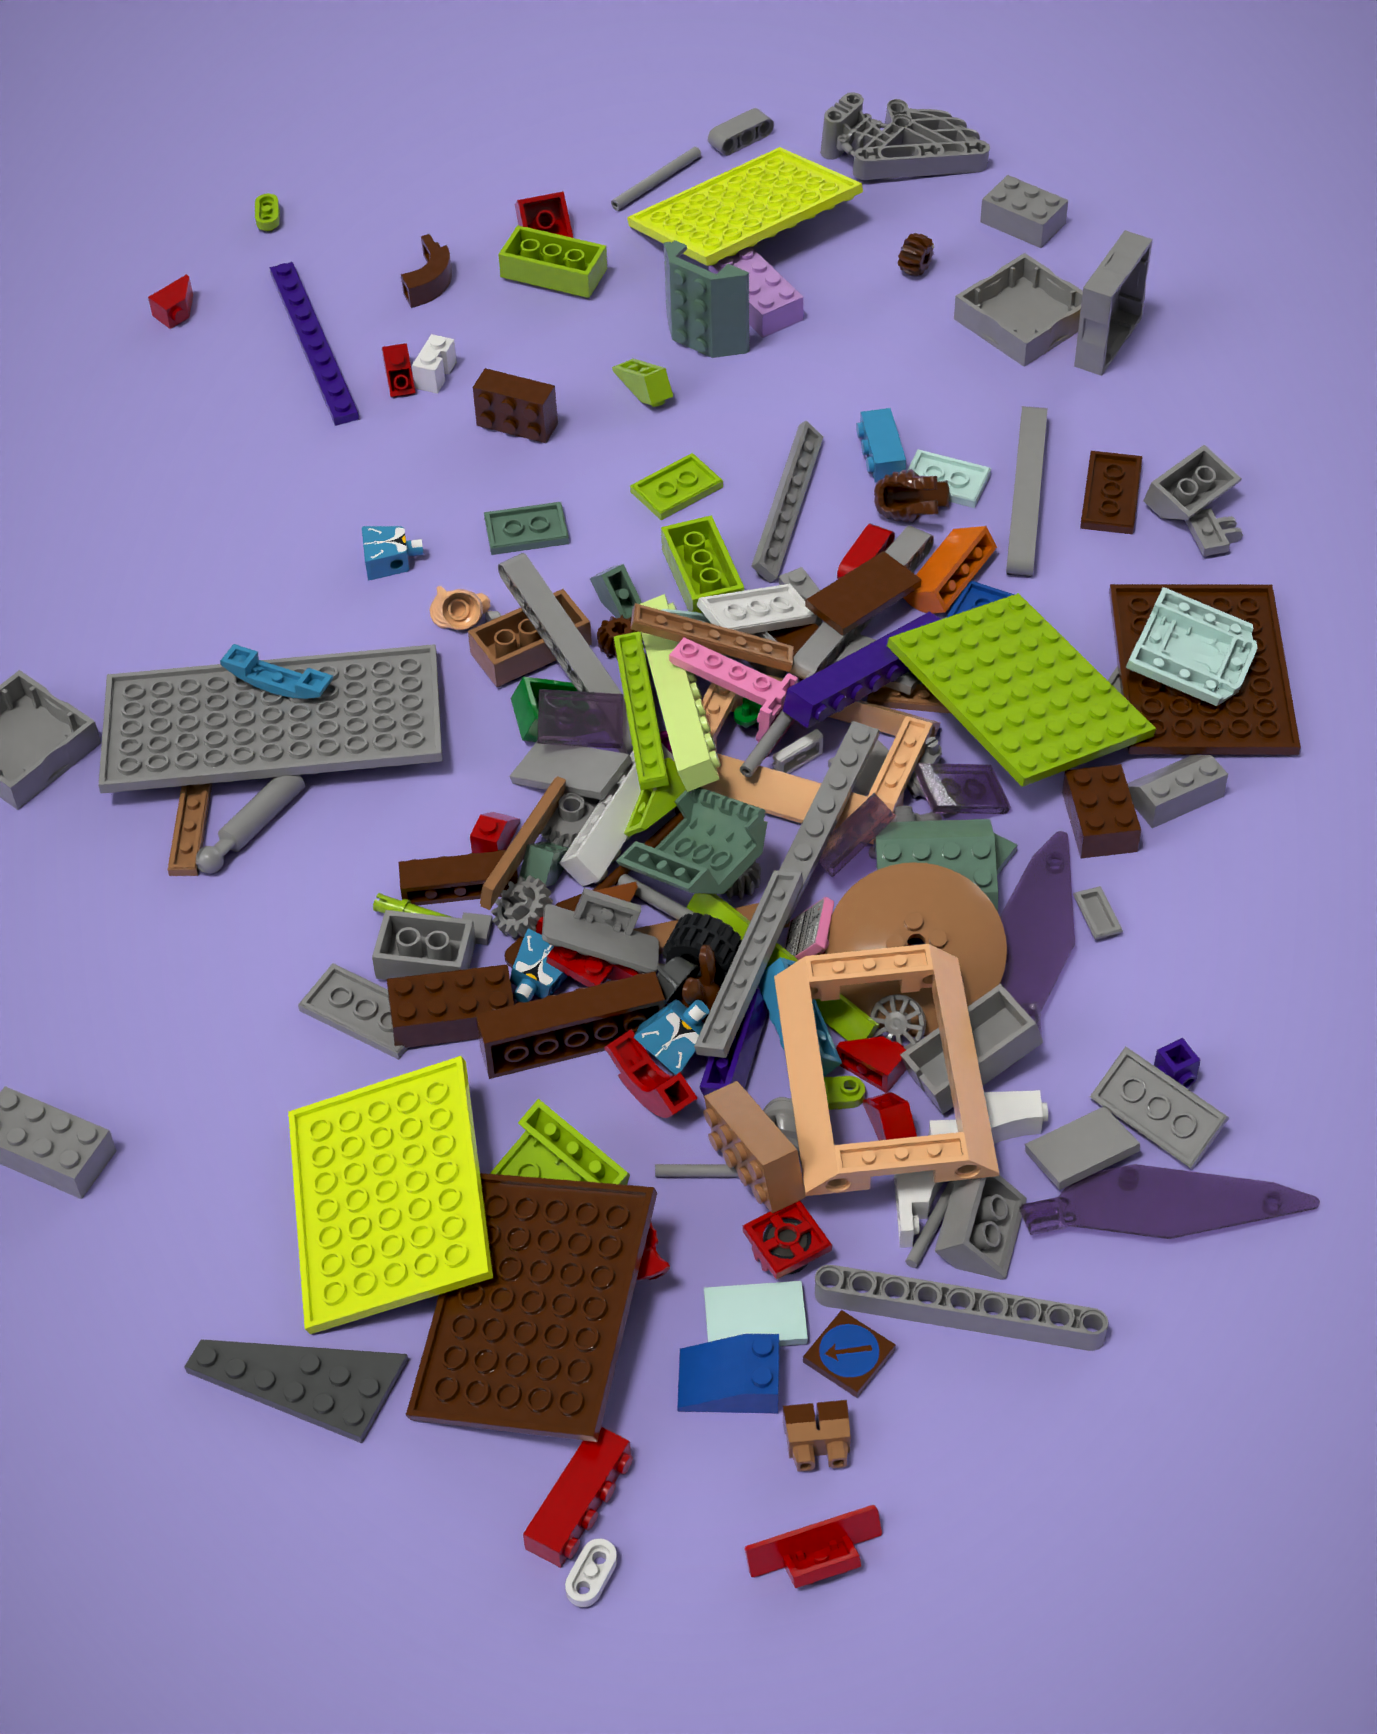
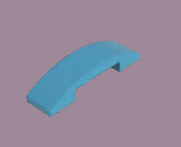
(273, 678)

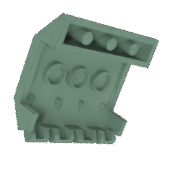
(704, 307)
(953, 844)
(707, 847)

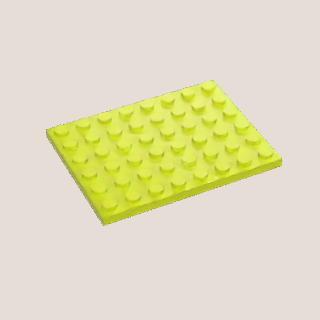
(745, 205)
(388, 1196)

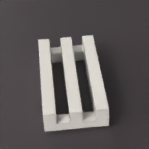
(799, 752)

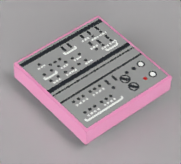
(810, 930)

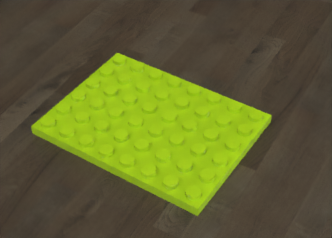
(1021, 689)

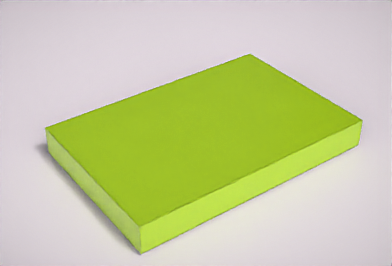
(676, 486)

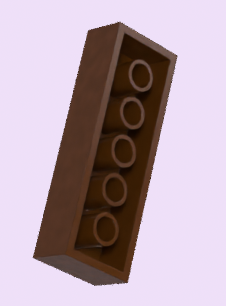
(565, 1024)

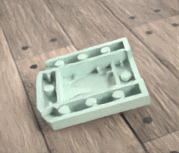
(1194, 648)

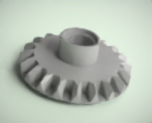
(568, 819)

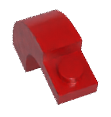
(646, 1081)

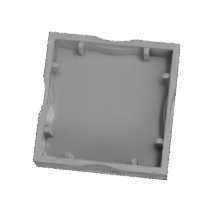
(1112, 302)
(1021, 309)
(38, 738)

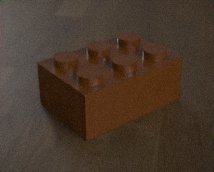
(515, 405)
(1101, 811)

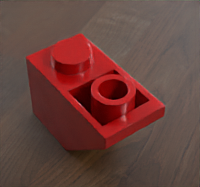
(398, 370)

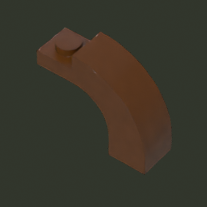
(430, 280)

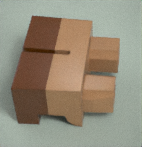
(806, 1441)

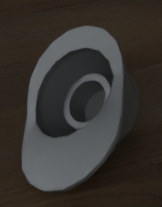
(673, 975)

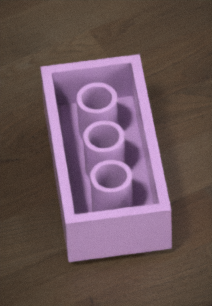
(772, 299)

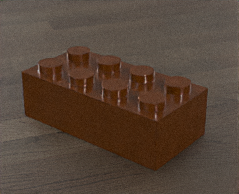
(445, 1004)

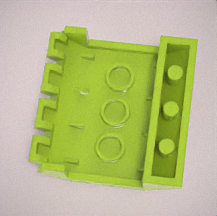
(557, 1151)

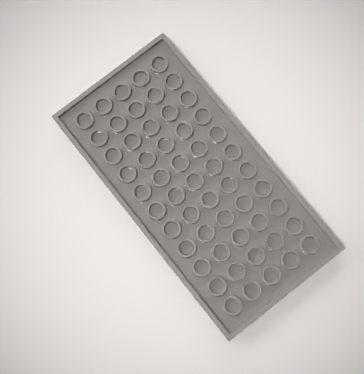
(217, 728)

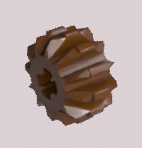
(916, 254)
(612, 628)

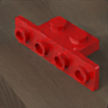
(584, 969)
(816, 1549)

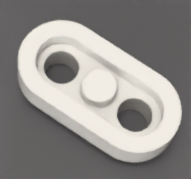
(589, 1574)

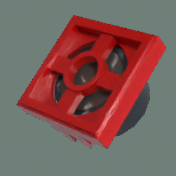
(788, 1241)

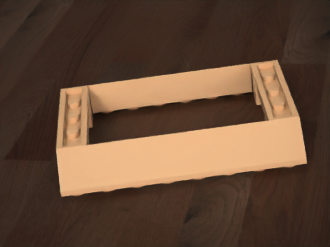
(792, 795)
(850, 1166)

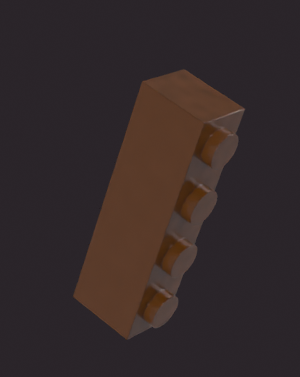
(448, 877)

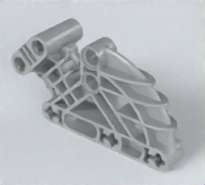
(908, 146)

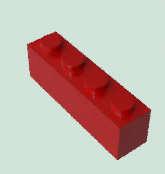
(577, 1496)

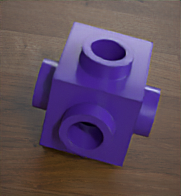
(1178, 1062)

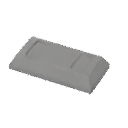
(1098, 913)

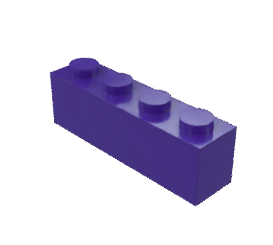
(738, 1062)

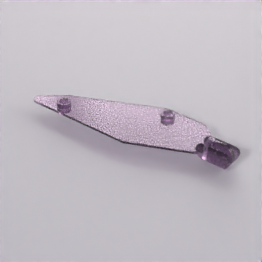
(1039, 926)
(1163, 1203)

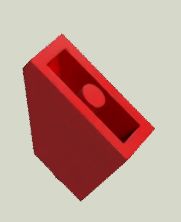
(173, 302)
(493, 832)
(873, 1060)
(890, 1116)

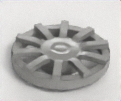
(899, 1022)

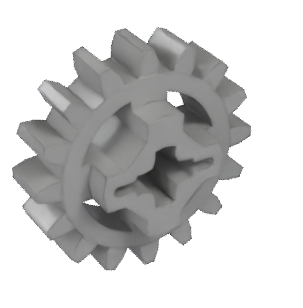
(521, 906)

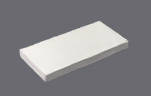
(757, 609)

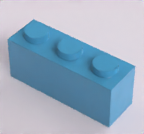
(880, 443)

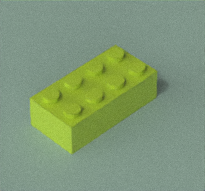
(553, 261)
(699, 560)

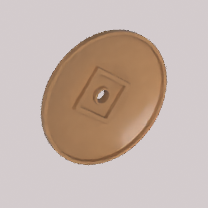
(923, 904)

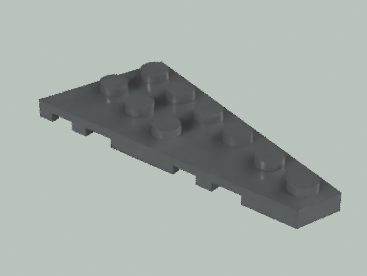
(318, 1385)

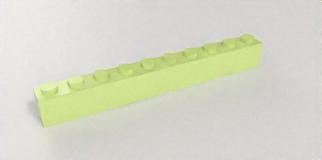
(681, 710)

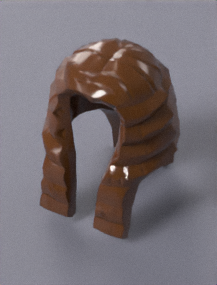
(908, 495)

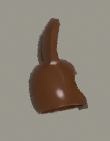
(703, 986)

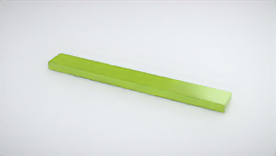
(641, 711)
(838, 1014)

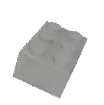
(1024, 211)
(422, 944)

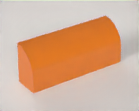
(951, 568)

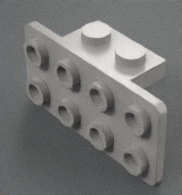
(602, 929)

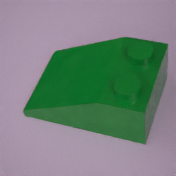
(526, 703)

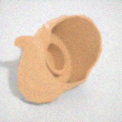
(458, 608)

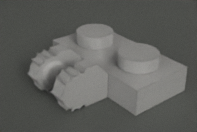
(1212, 533)

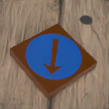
(849, 1353)

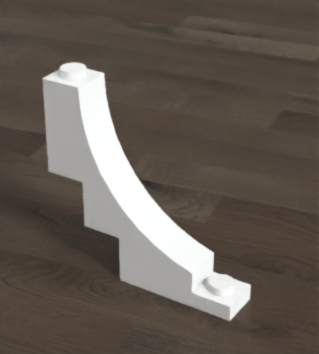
(1010, 1116)

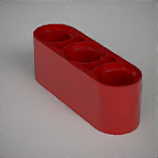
(869, 544)

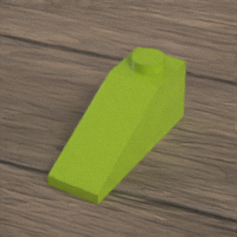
(645, 381)
(656, 802)

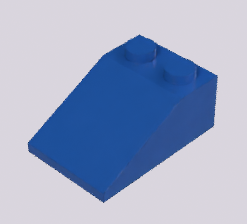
(730, 1375)

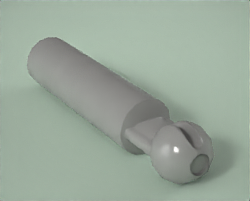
(249, 821)

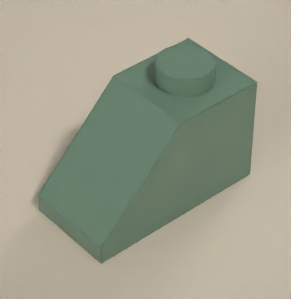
(616, 591)
(542, 862)

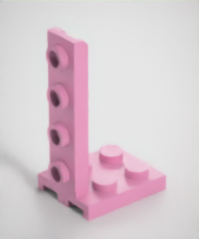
(736, 678)

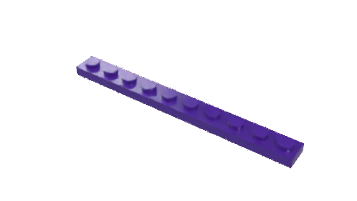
(314, 344)

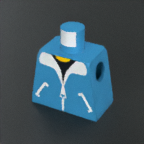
(387, 550)
(532, 972)
(673, 1033)

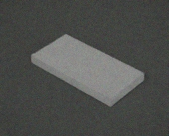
(586, 769)
(353, 1008)
(1159, 1107)

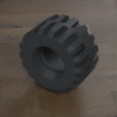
(700, 930)

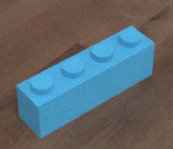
(829, 1055)

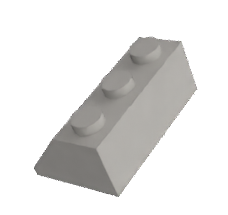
(1190, 485)
(1178, 788)
(981, 1226)

